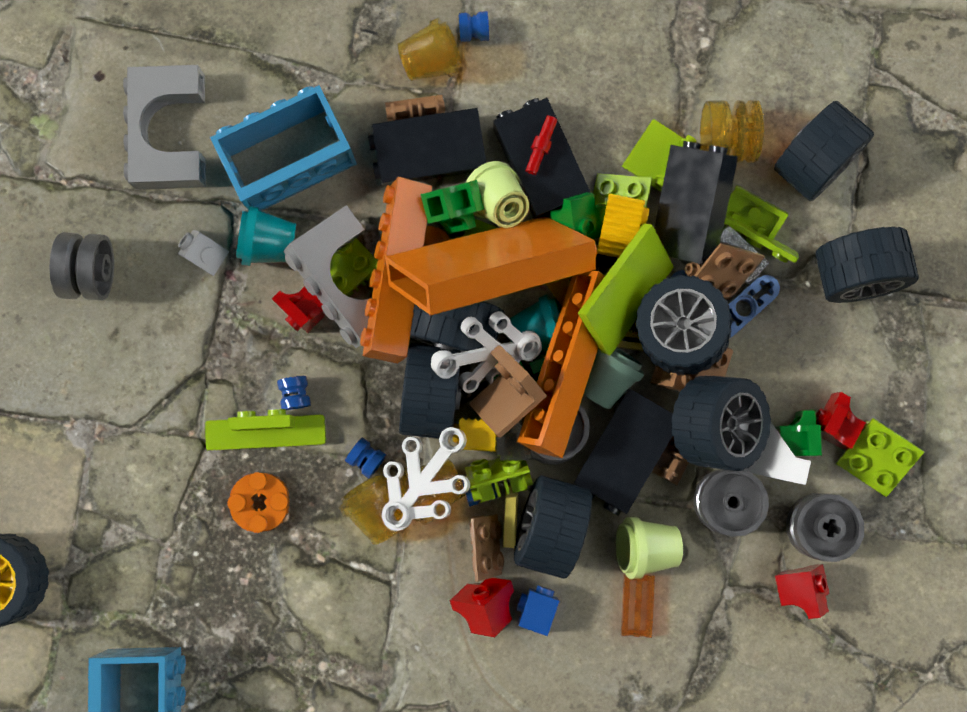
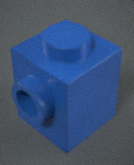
(537, 609)

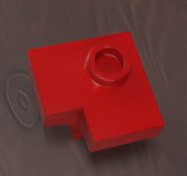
(302, 309)
(838, 422)
(804, 588)
(485, 606)

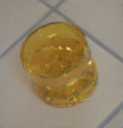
(739, 131)

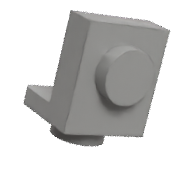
(202, 251)

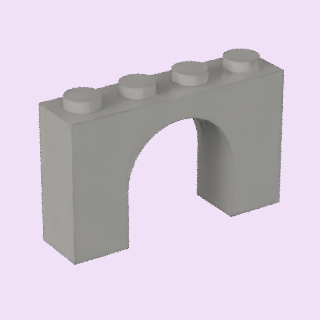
(147, 92)
(312, 258)

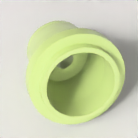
(501, 194)
(647, 547)

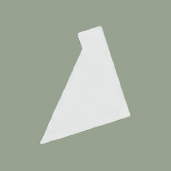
(779, 461)

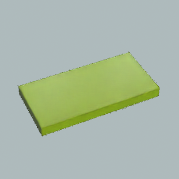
(616, 299)

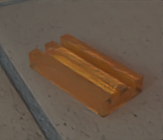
(636, 631)

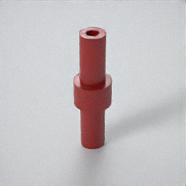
(541, 145)

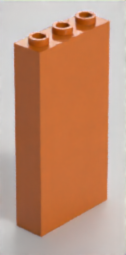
(489, 264)

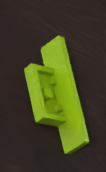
(759, 222)
(265, 431)

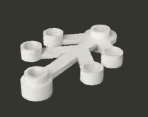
(523, 347)
(420, 482)

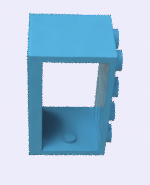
(296, 176)
(105, 677)

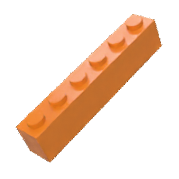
(389, 311)
(563, 373)

